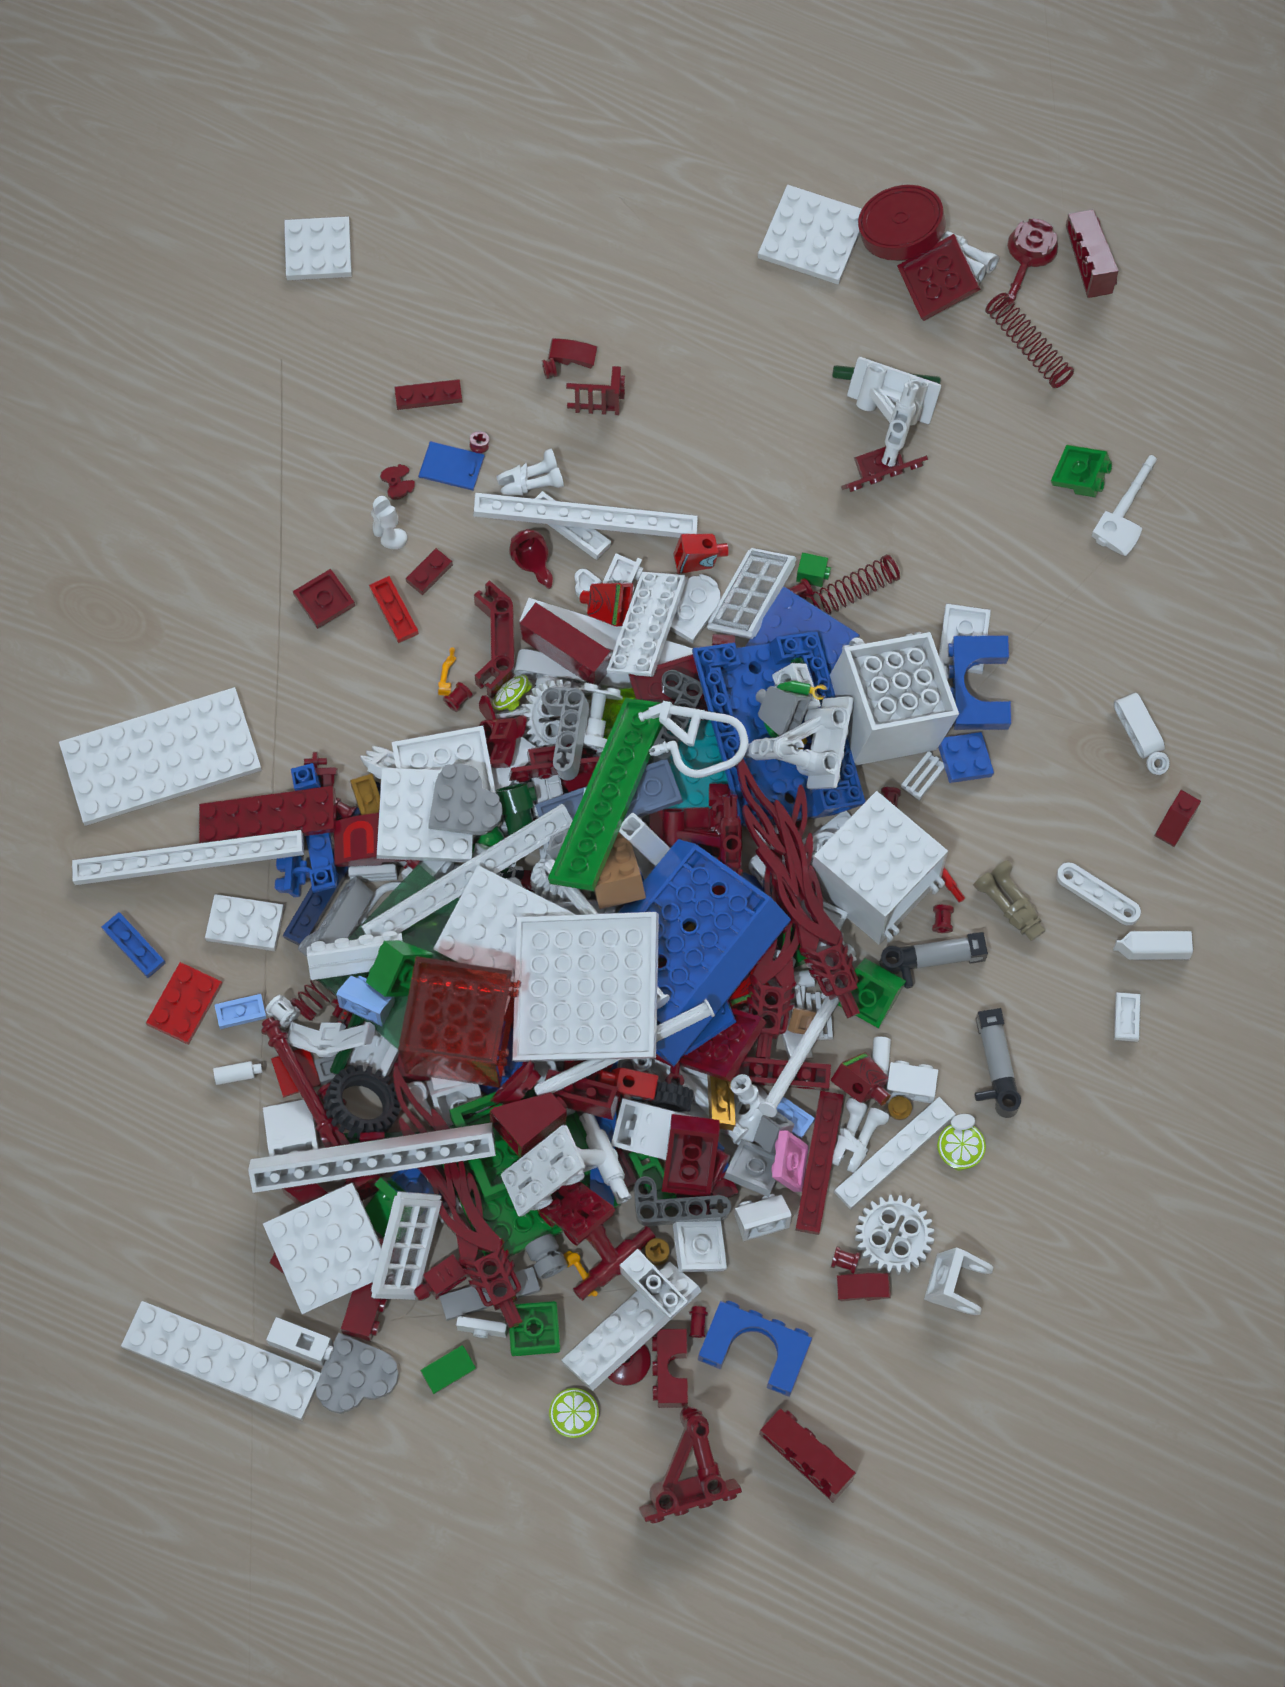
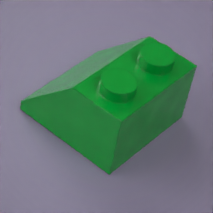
(394, 968)
(875, 992)

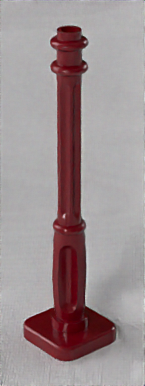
(330, 1135)

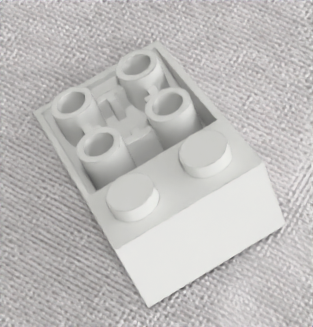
(290, 1128)
(643, 1128)

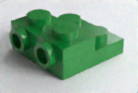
(1082, 470)

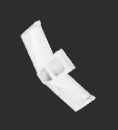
(330, 1037)

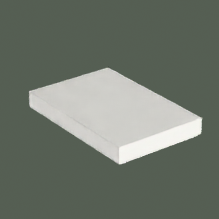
(962, 622)

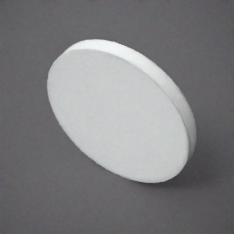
(963, 1121)

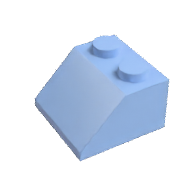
(364, 1000)

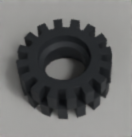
(672, 1097)

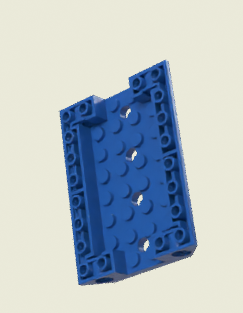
(732, 691)
(723, 948)

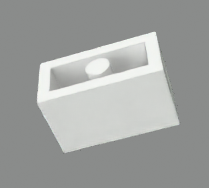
(912, 1081)

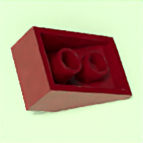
(690, 1155)

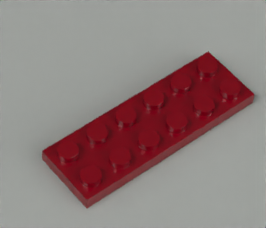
(304, 810)

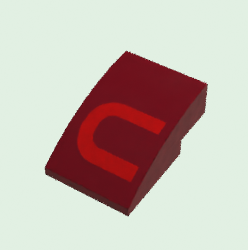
(357, 841)

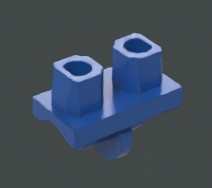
(295, 875)

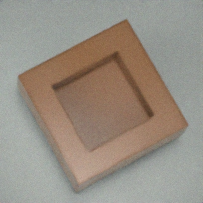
(800, 1020)

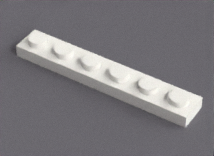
(894, 1153)

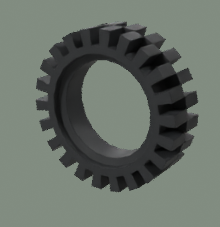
(375, 1083)

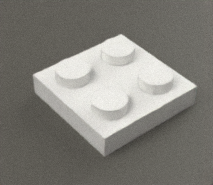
(699, 1246)

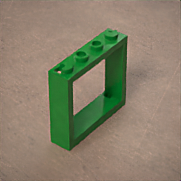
(456, 1114)

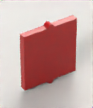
(285, 1081)

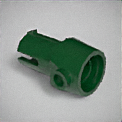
(517, 805)

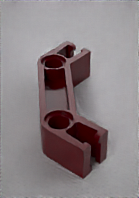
(501, 638)

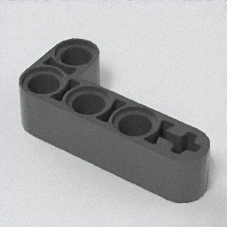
(678, 693)
(681, 1204)

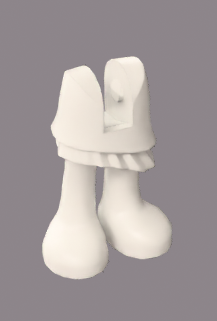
(986, 261)
(517, 481)
(384, 522)
(848, 1141)

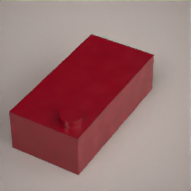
(565, 644)

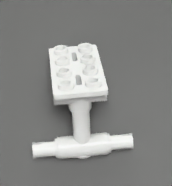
(898, 396)
(824, 758)
(561, 1163)

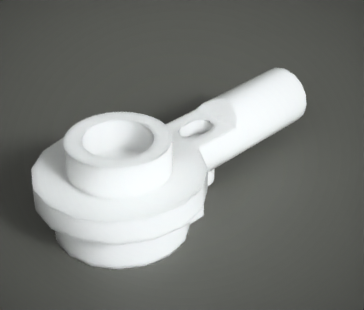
(420, 1093)

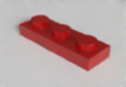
(393, 609)

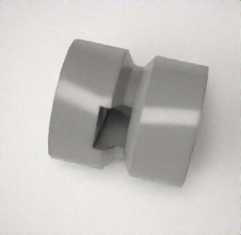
(545, 1254)

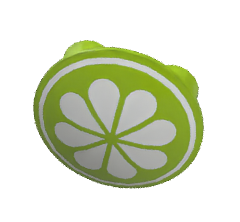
(510, 693)
(961, 1147)
(573, 1413)

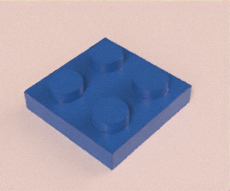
(965, 757)

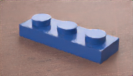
(133, 945)

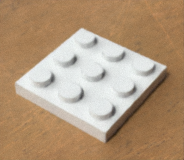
(317, 248)

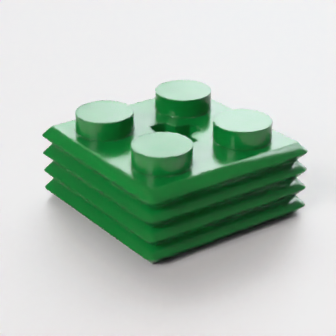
(545, 1340)

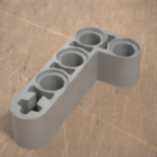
(567, 734)
(342, 915)

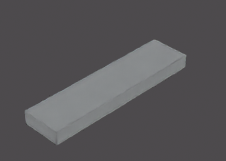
(468, 1301)

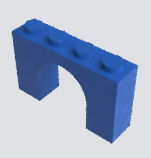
(966, 653)
(731, 1322)

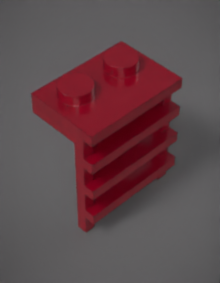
(609, 394)

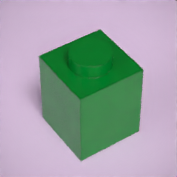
(813, 569)

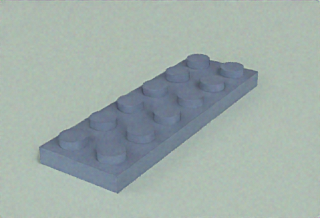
(654, 793)

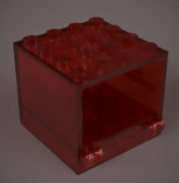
(458, 1021)

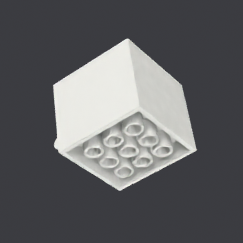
(897, 696)
(879, 867)

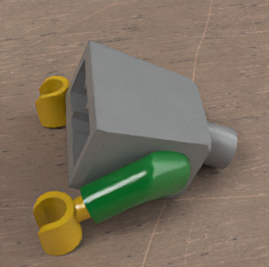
(785, 706)

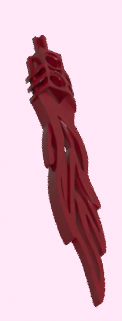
(799, 875)
(782, 967)
(468, 1240)

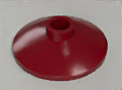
(633, 1371)

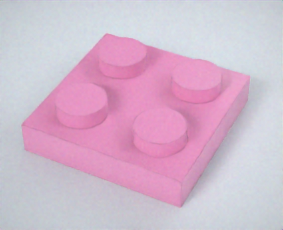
(790, 1161)

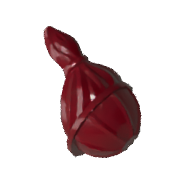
(531, 554)

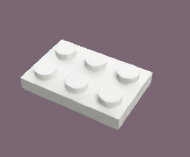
(244, 922)

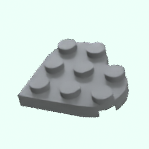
(462, 803)
(355, 1374)

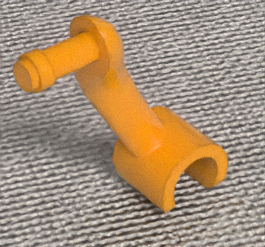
(445, 688)
(574, 1259)

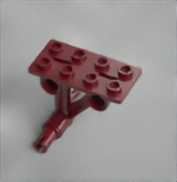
(696, 825)
(581, 1217)
(692, 1490)

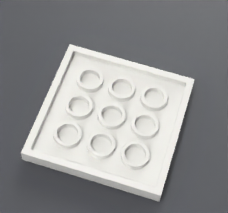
(811, 234)
(453, 747)
(405, 820)
(326, 1247)

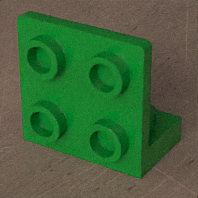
(381, 1204)

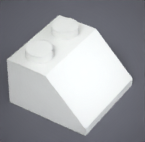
(762, 1216)

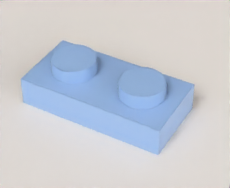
(240, 1011)
(797, 1116)

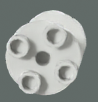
(595, 725)

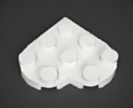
(695, 606)

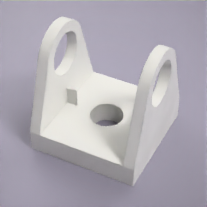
(945, 1276)

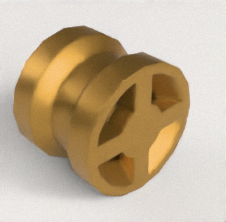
(656, 1256)

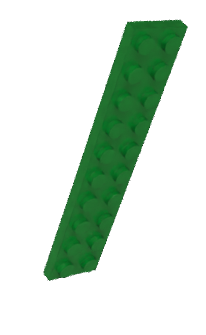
(606, 798)

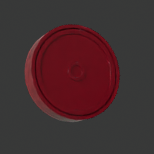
(902, 222)

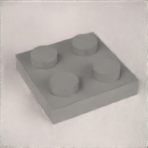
(752, 1168)

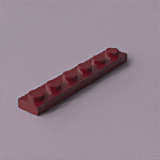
(819, 1162)

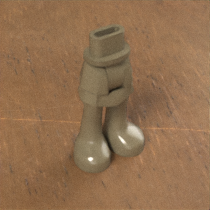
(1021, 912)

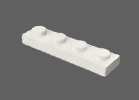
(585, 538)

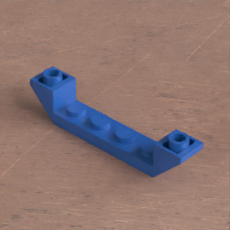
(320, 847)

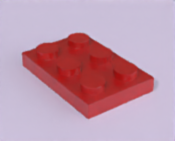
(184, 1003)

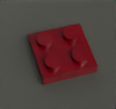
(324, 598)

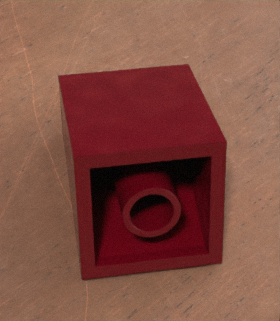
(528, 1121)

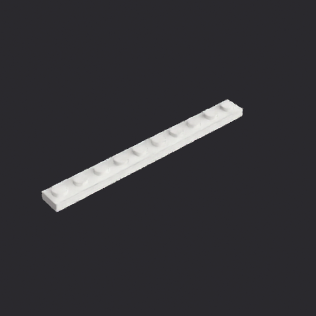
(583, 515)
(188, 857)
(454, 883)

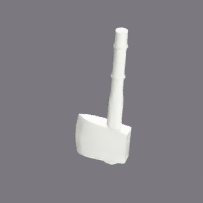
(1115, 530)

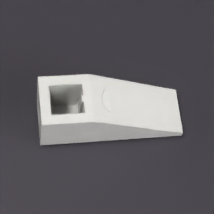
(652, 1284)

